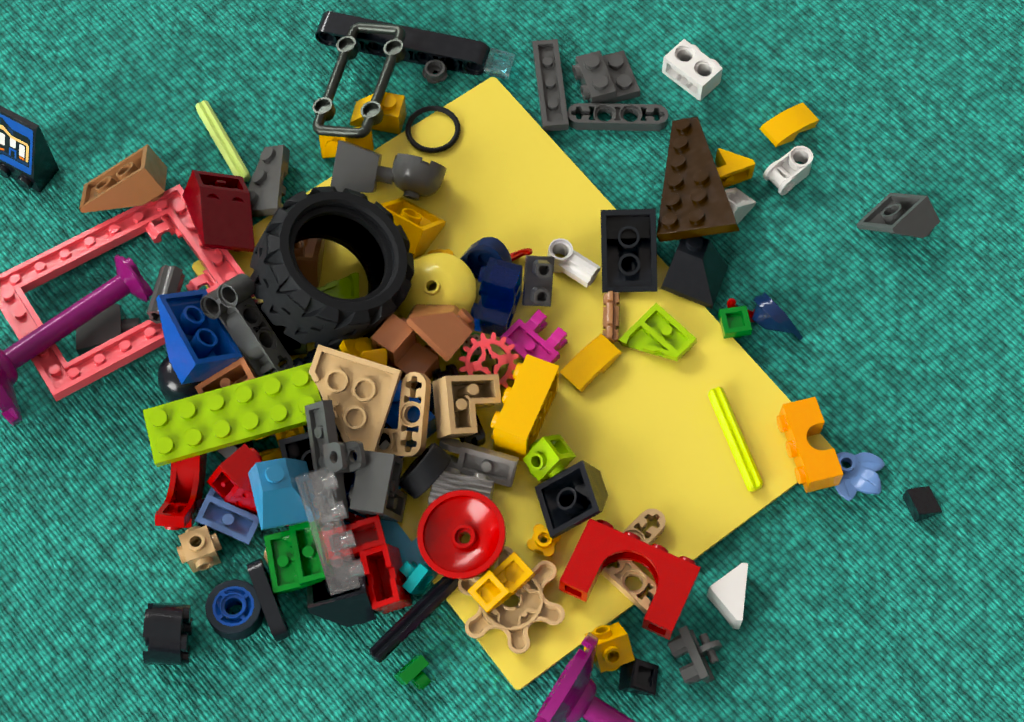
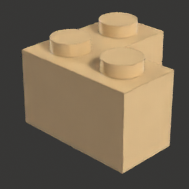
(457, 401)

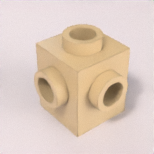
(199, 548)

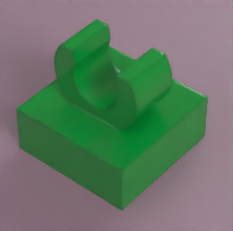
(735, 322)
(413, 672)

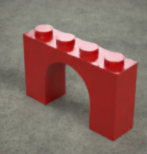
(604, 545)

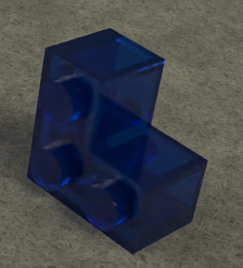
(499, 295)

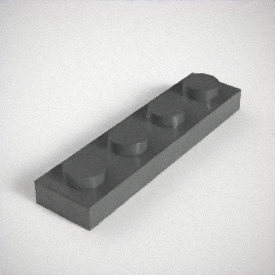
(550, 85)

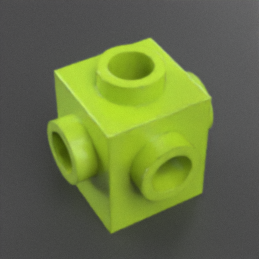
(548, 457)

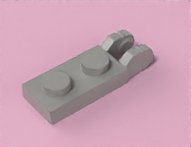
(477, 459)

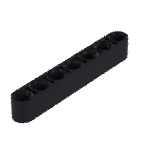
(420, 45)

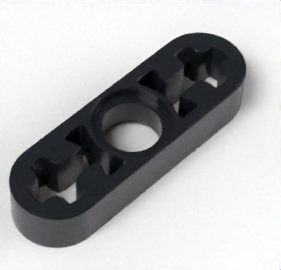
(268, 600)

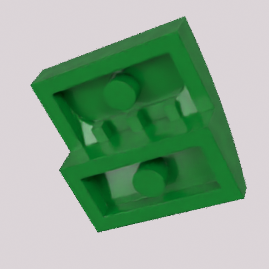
(293, 559)

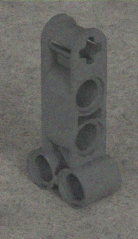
(246, 324)

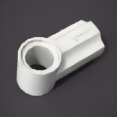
(573, 264)

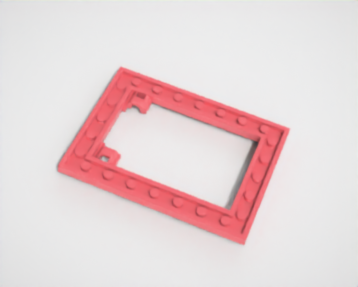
(155, 218)

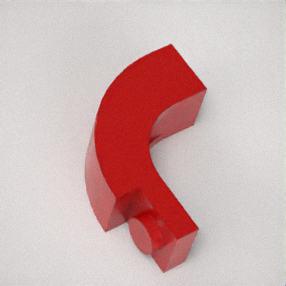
(184, 489)

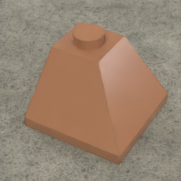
(441, 327)

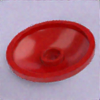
(448, 521)

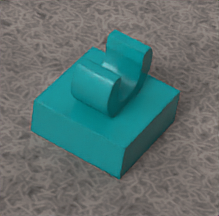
(418, 576)

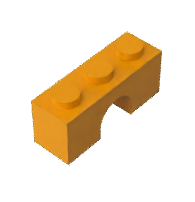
(813, 467)

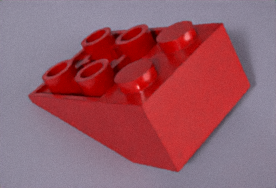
(232, 478)

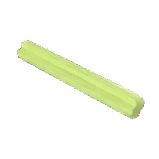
(222, 140)

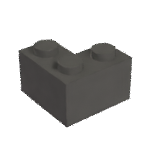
(377, 487)

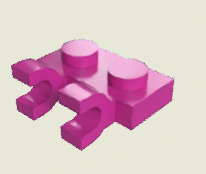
(528, 342)

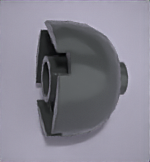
(417, 176)

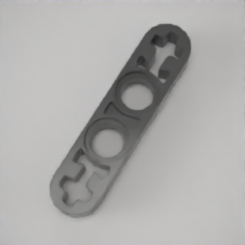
(617, 122)

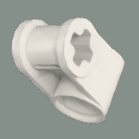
(786, 172)

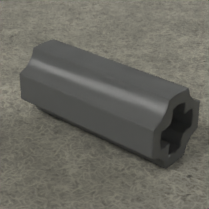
(168, 281)

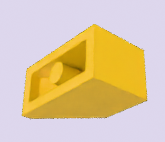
(393, 109)

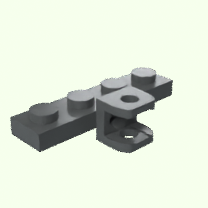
(327, 449)

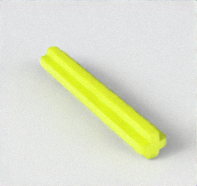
(735, 439)

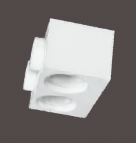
(692, 69)

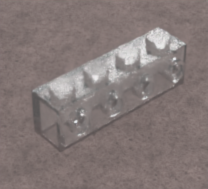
(329, 531)

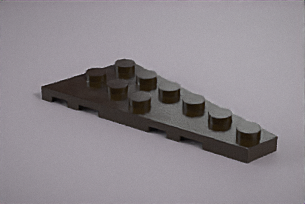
(692, 189)

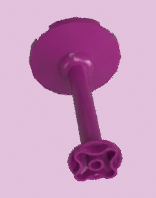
(126, 282)
(575, 692)

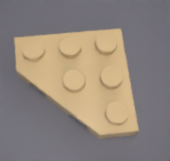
(359, 393)

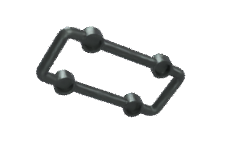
(371, 110)

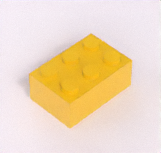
(525, 406)

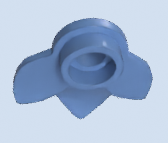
(860, 475)

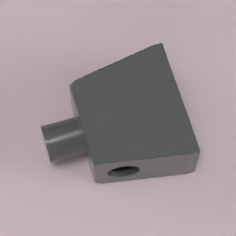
(358, 169)
(103, 328)

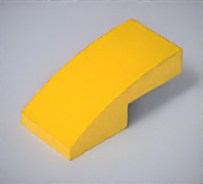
(787, 124)
(591, 361)
(501, 583)

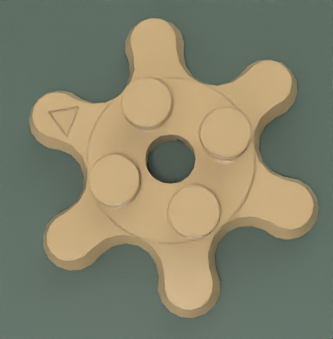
(516, 620)

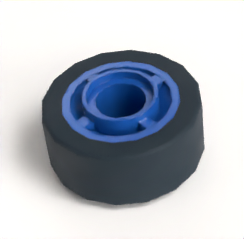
(223, 598)

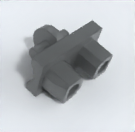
(538, 280)
(699, 667)

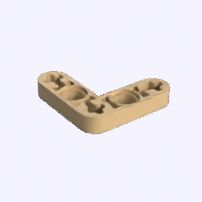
(399, 436)
(627, 568)

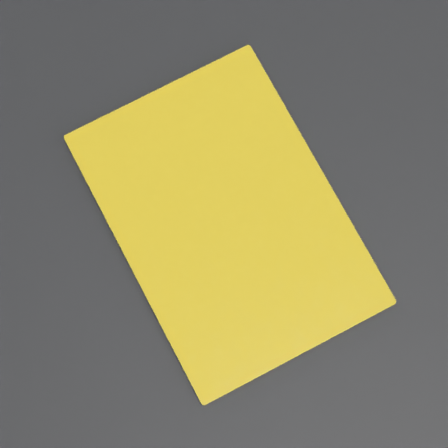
(636, 423)

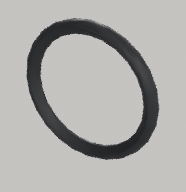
(437, 149)

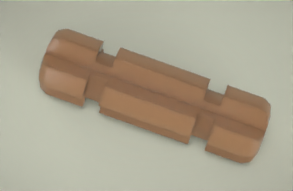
(611, 316)

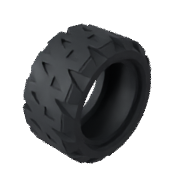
(359, 227)

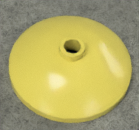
(453, 279)

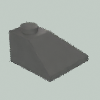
(902, 216)

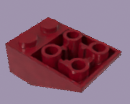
(220, 210)

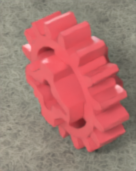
(484, 344)

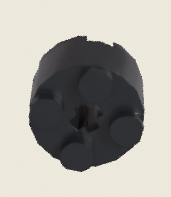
(167, 633)

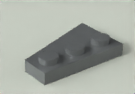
(267, 181)

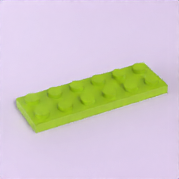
(230, 415)

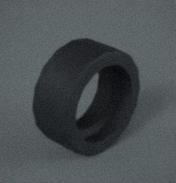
(424, 470)

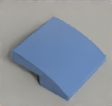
(227, 518)

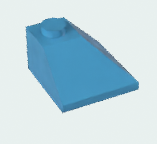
(277, 492)

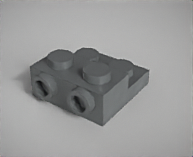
(605, 77)

